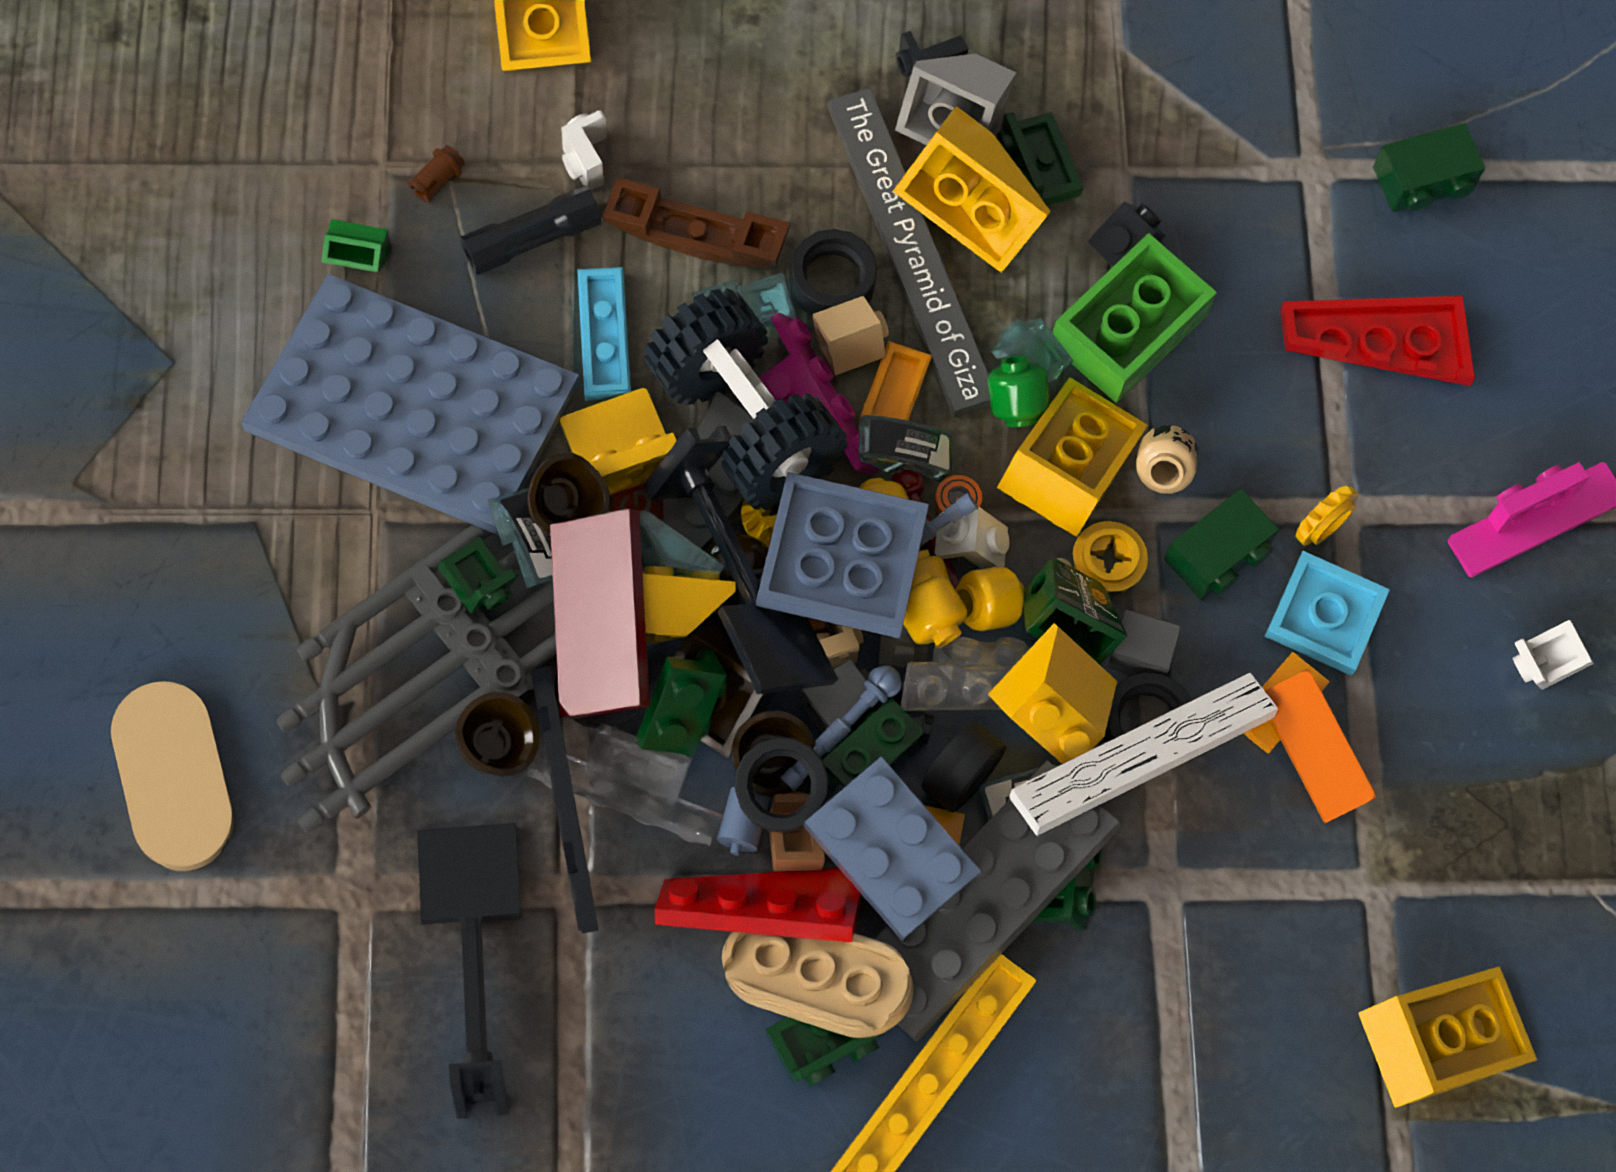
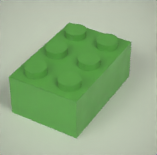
(1133, 317)

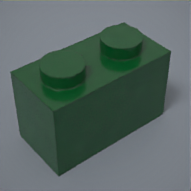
(1429, 168)
(1222, 545)

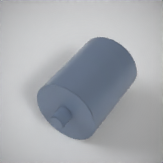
(737, 829)

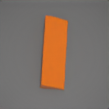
(1318, 747)

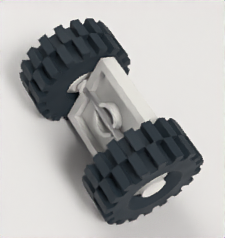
(715, 347)

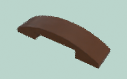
(695, 230)

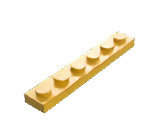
(938, 1070)

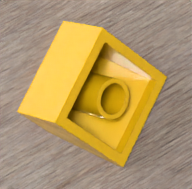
(1058, 696)

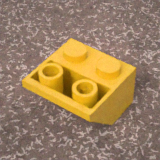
(680, 602)

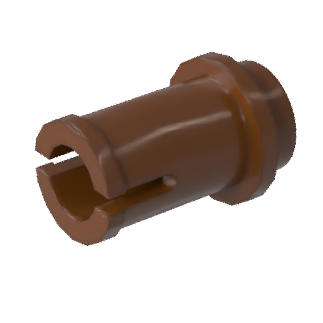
(436, 173)

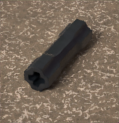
(500, 242)

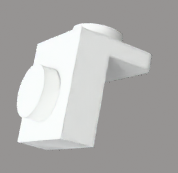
(577, 144)
(975, 537)
(1552, 655)

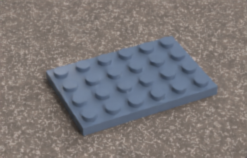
(410, 402)

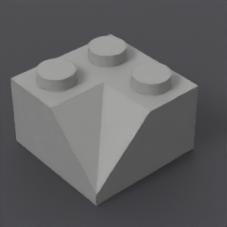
(960, 81)

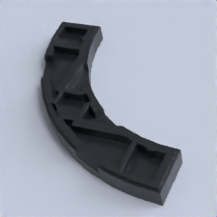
(564, 800)

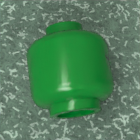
(1018, 391)

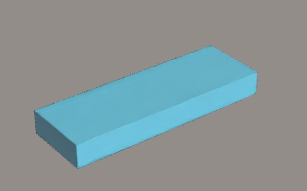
(603, 333)

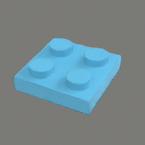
(1327, 613)

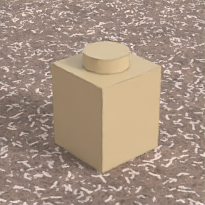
(850, 335)

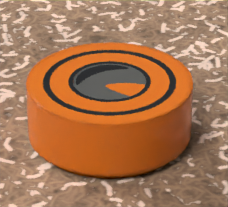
(954, 488)

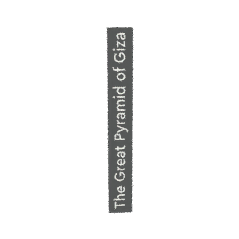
(911, 253)

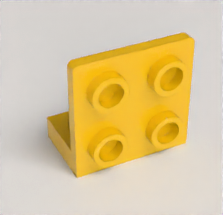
(619, 438)

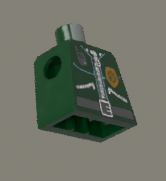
(1076, 606)

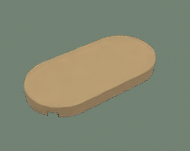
(172, 776)
(825, 983)

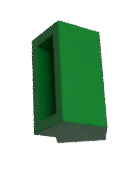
(355, 246)

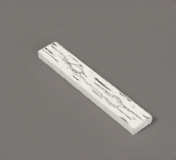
(1142, 754)

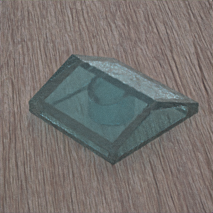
(668, 548)

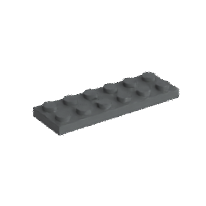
(981, 920)

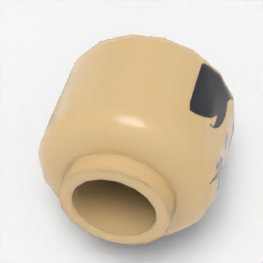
(1167, 459)

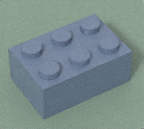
(891, 848)

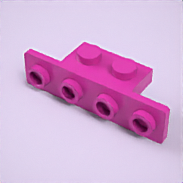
(808, 373)
(1535, 515)

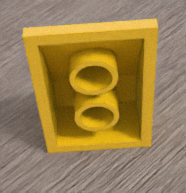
(542, 33)
(974, 190)
(1072, 456)
(1446, 1036)

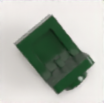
(477, 576)

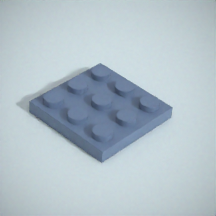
(842, 555)

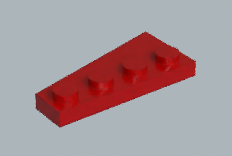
(1390, 334)
(768, 903)

